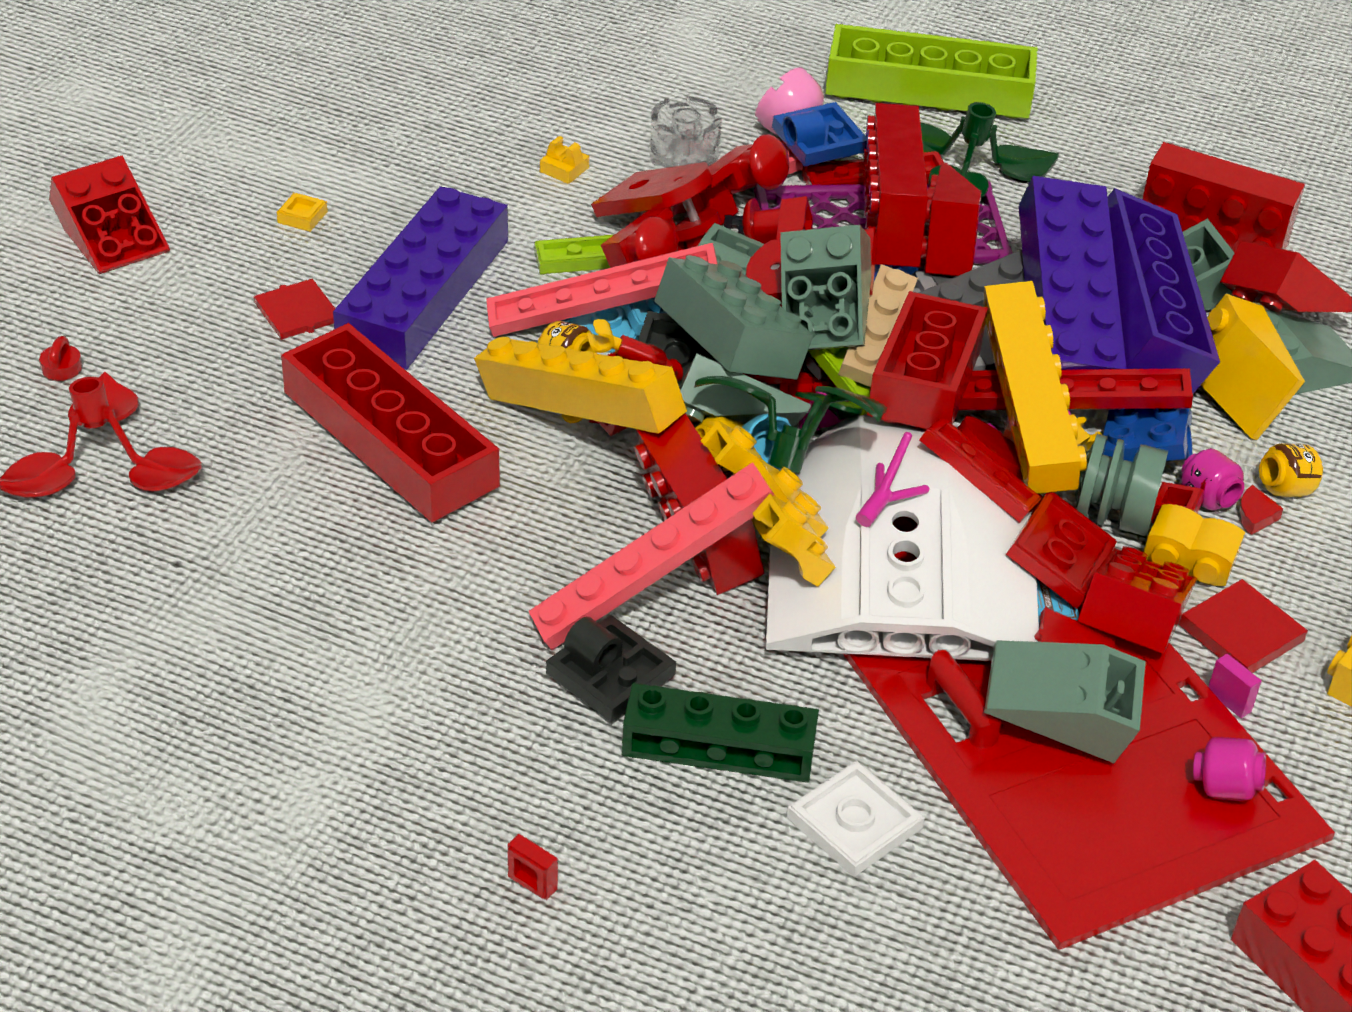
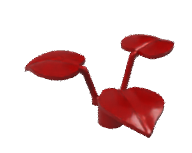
(93, 404)

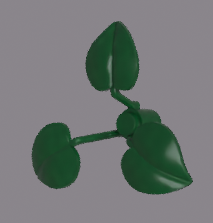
(977, 129)
(792, 442)

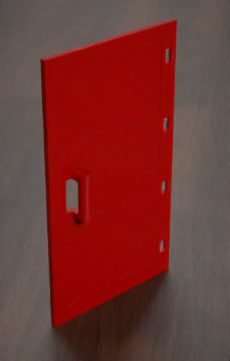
(1083, 834)

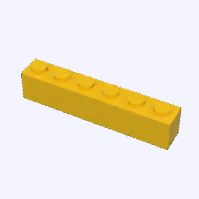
(581, 384)
(1032, 388)

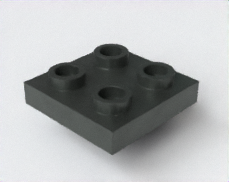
(603, 663)

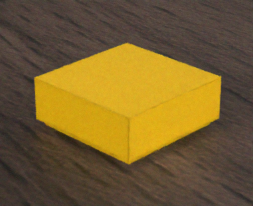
(302, 212)

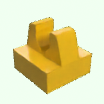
(563, 161)

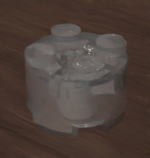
(684, 133)

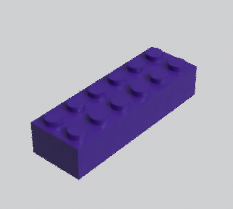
(1074, 270)
(425, 273)
(1158, 291)

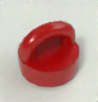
(60, 360)

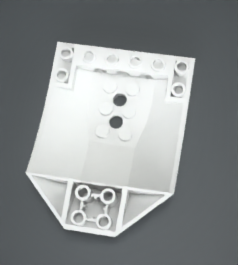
(950, 598)

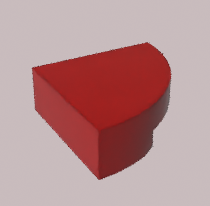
(1258, 510)

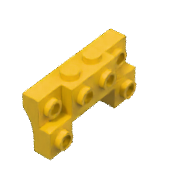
(783, 521)

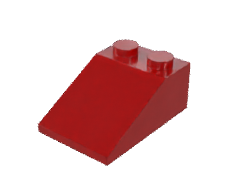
(1282, 280)

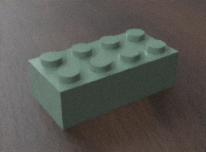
(733, 317)

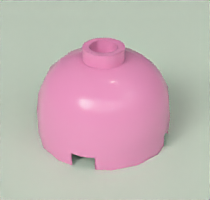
(796, 93)

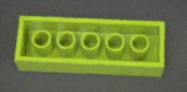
(931, 70)

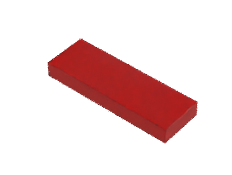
(980, 469)

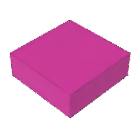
(1234, 685)

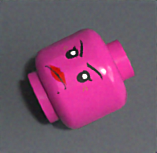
(1215, 474)

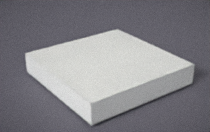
(855, 818)

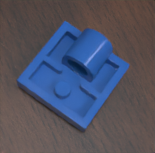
(820, 133)
(1151, 427)

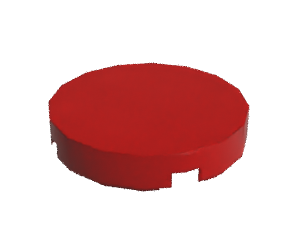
(993, 443)

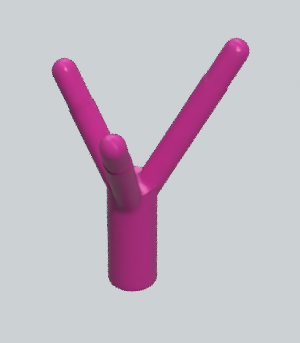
(882, 493)

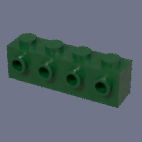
(719, 732)

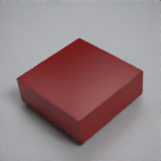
(532, 867)

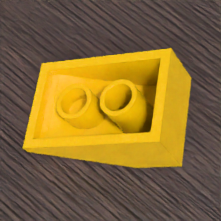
(1254, 367)

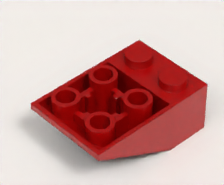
(106, 215)
(950, 223)
(1137, 598)

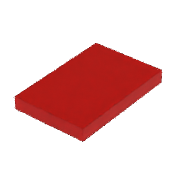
(1061, 548)

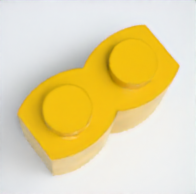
(1200, 544)

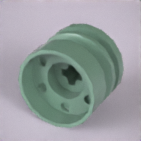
(1121, 484)

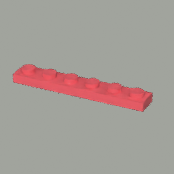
(584, 293)
(652, 555)

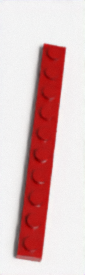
(1086, 388)

